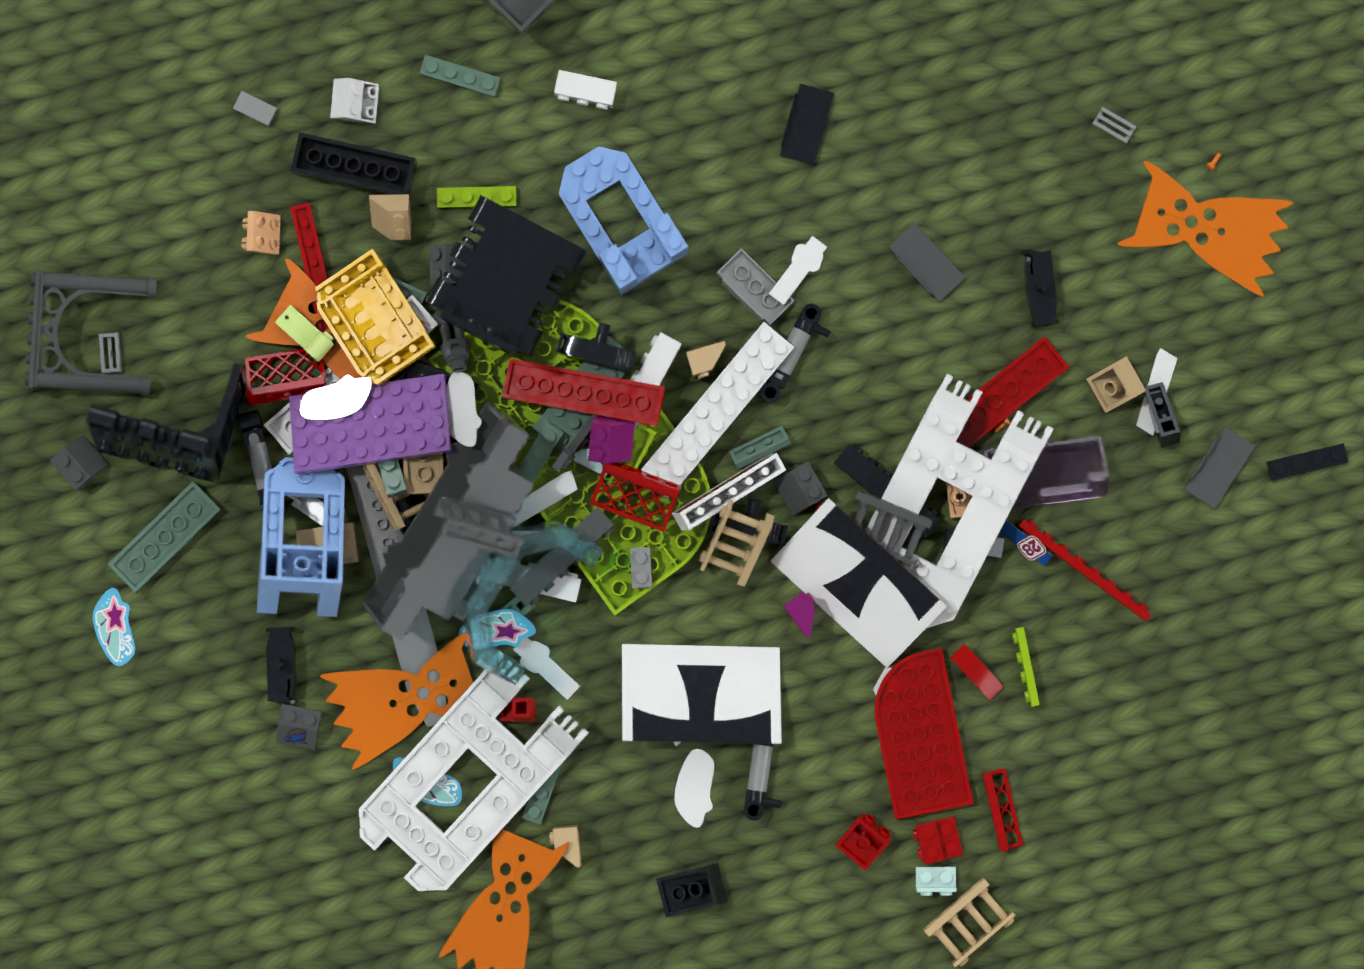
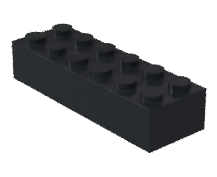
(353, 165)

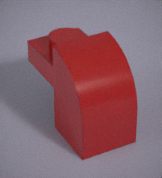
(520, 710)

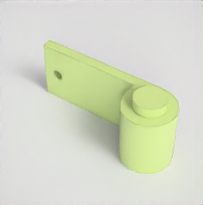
(305, 333)

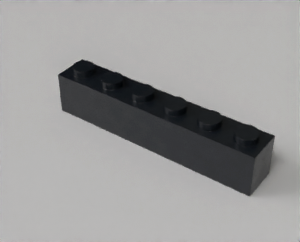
(873, 479)

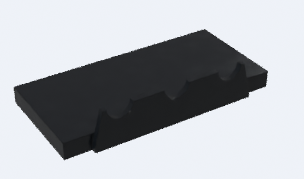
(806, 124)

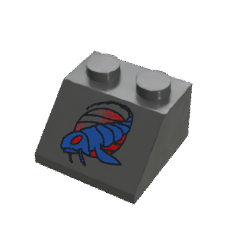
(298, 726)

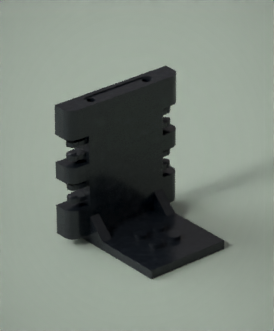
(504, 278)
(188, 451)

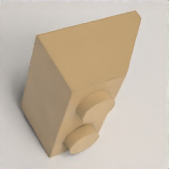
(391, 215)
(704, 359)
(1116, 384)
(568, 834)

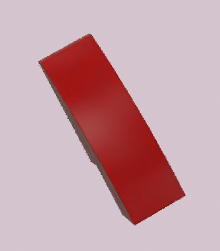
(976, 671)

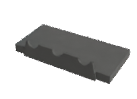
(926, 262)
(1219, 467)

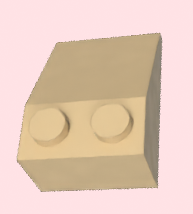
(314, 537)

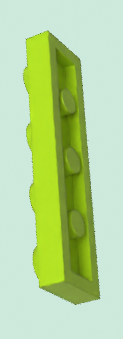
(467, 196)
(642, 439)
(1024, 659)

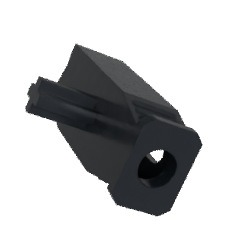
(1040, 288)
(597, 351)
(777, 533)
(281, 664)

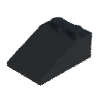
(692, 890)

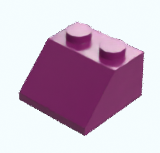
(611, 440)
(802, 612)

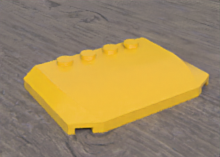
(372, 319)

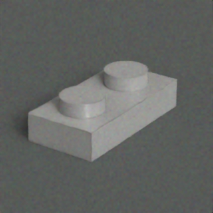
(641, 567)

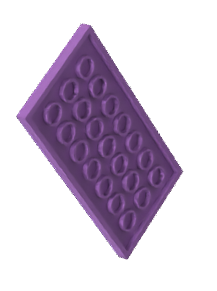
(393, 424)

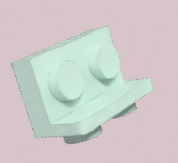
(936, 880)

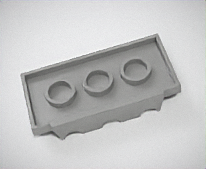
(752, 287)

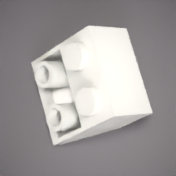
(354, 100)

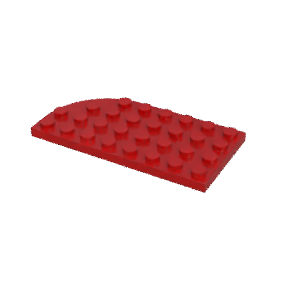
(920, 737)

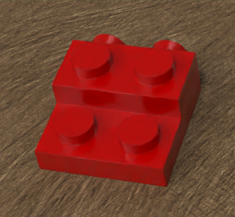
(864, 840)
(937, 840)

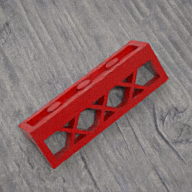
(995, 810)

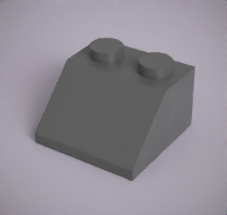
(440, 262)
(79, 462)
(800, 488)

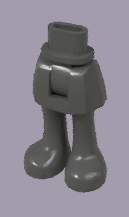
(456, 350)

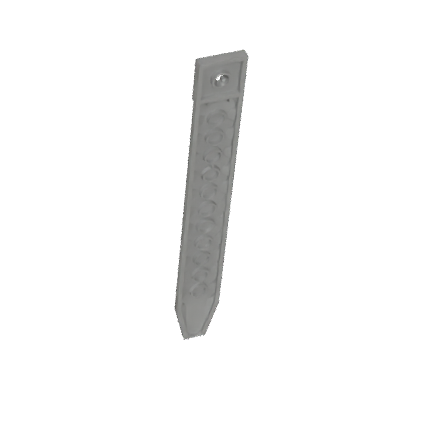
(419, 643)

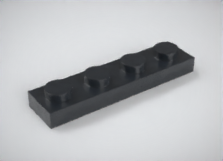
(1307, 462)

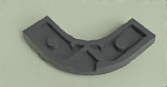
(582, 438)

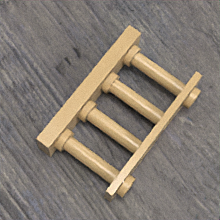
(388, 504)
(749, 556)
(949, 915)

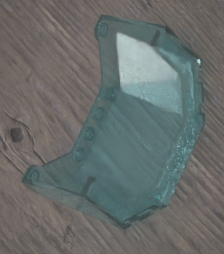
(493, 577)

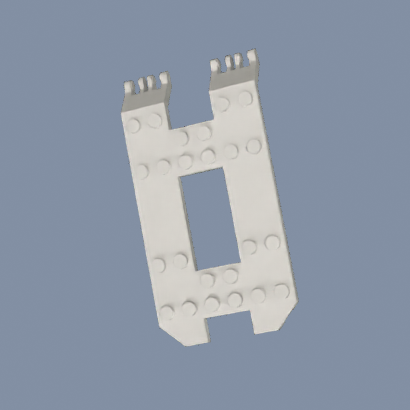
(991, 483)
(519, 772)

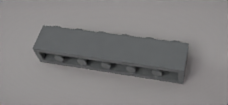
(558, 560)

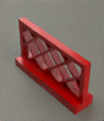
(286, 387)
(640, 478)

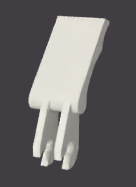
(310, 506)

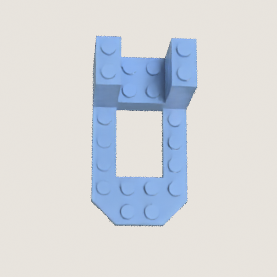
(640, 256)
(297, 566)

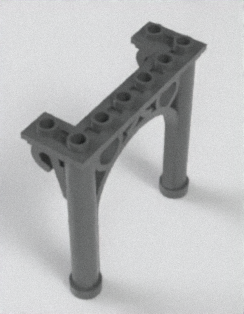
(84, 285)

